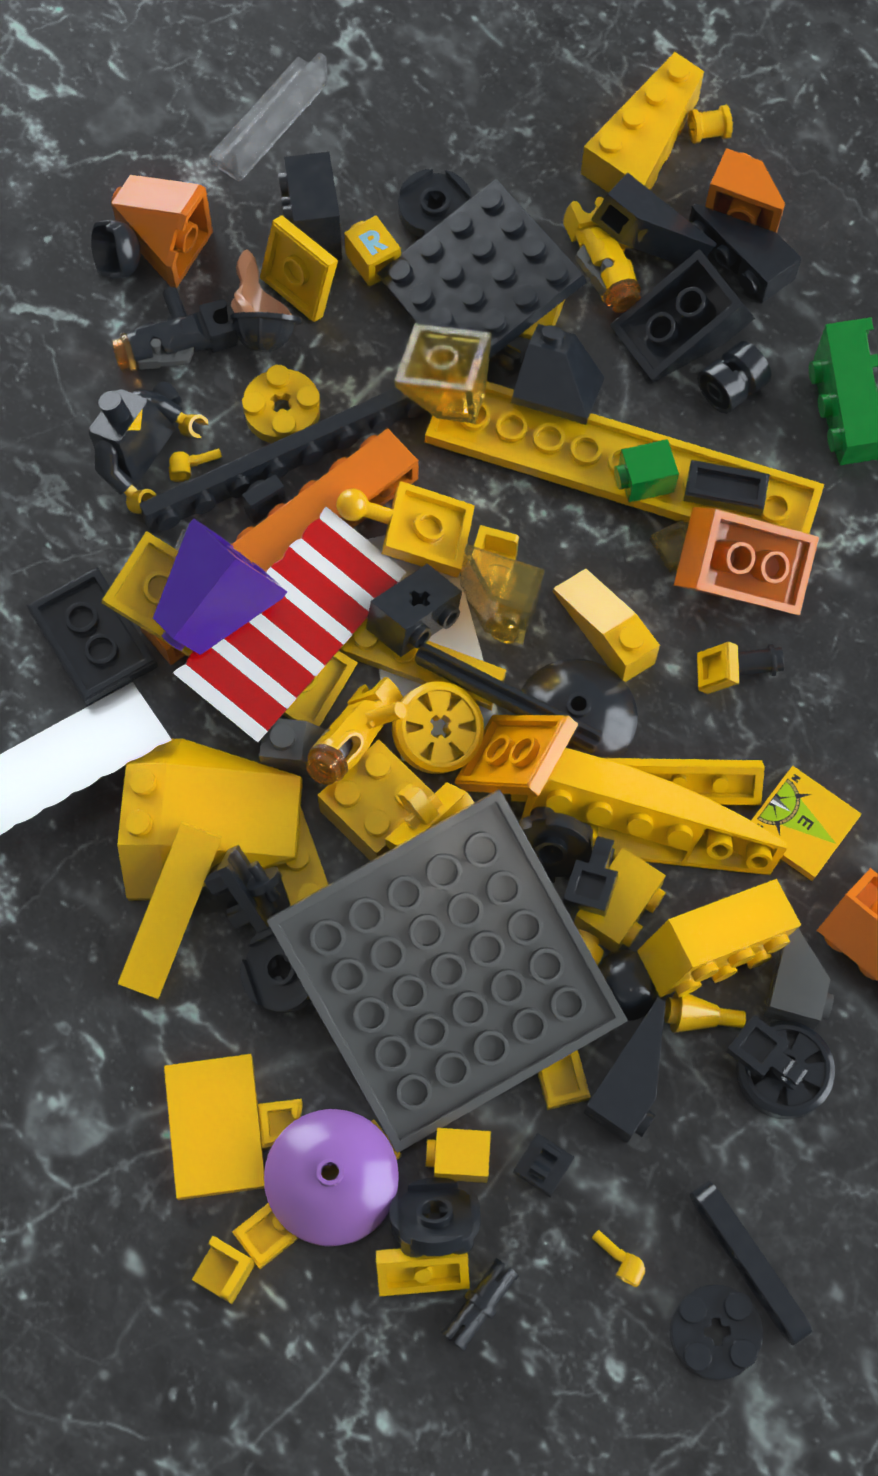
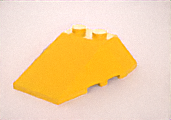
(211, 791)

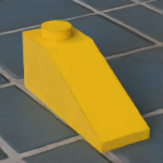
(608, 625)

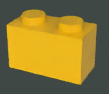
(635, 891)

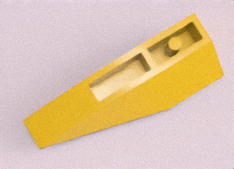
(655, 817)

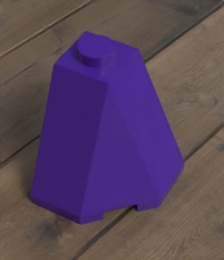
(211, 591)

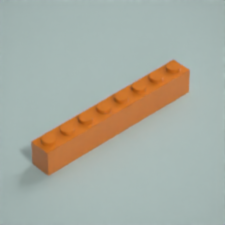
(372, 469)

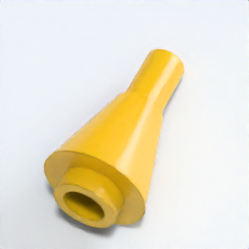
(694, 1013)

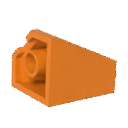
(168, 220)

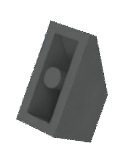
(288, 745)
(798, 985)

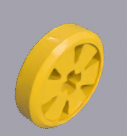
(462, 728)

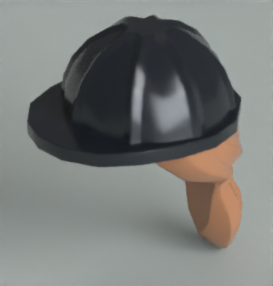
(259, 318)

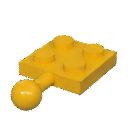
(420, 527)

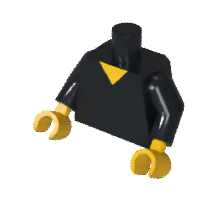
(131, 435)

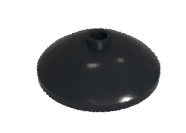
(605, 697)

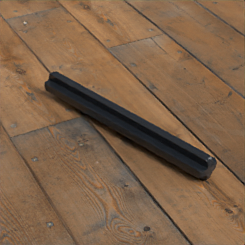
(499, 692)

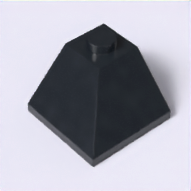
(558, 376)

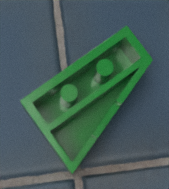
(847, 390)

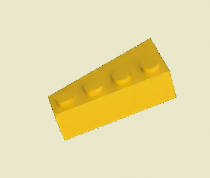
(645, 127)

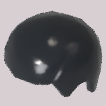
(115, 249)
(629, 982)

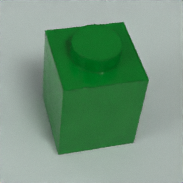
(646, 471)

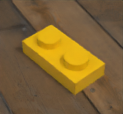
(423, 1274)

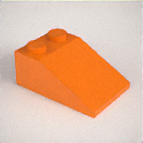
(746, 560)

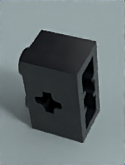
(414, 610)

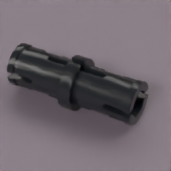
(480, 1304)

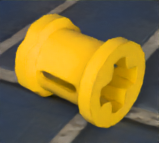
(710, 124)

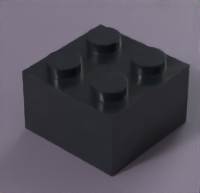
(311, 199)

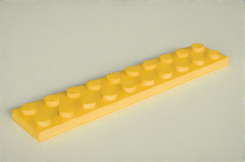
(586, 458)

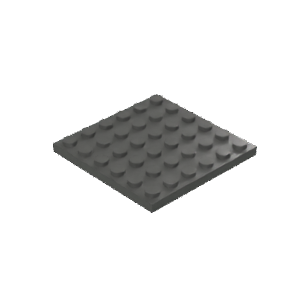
(447, 970)

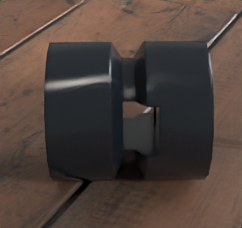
(734, 377)

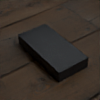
(726, 487)

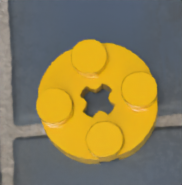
(278, 385)

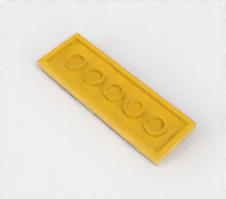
(137, 595)

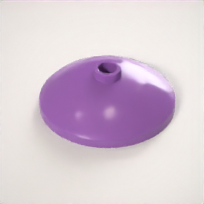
(336, 1209)

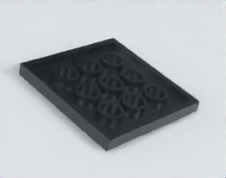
(483, 270)

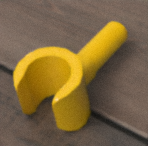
(181, 462)
(631, 1268)

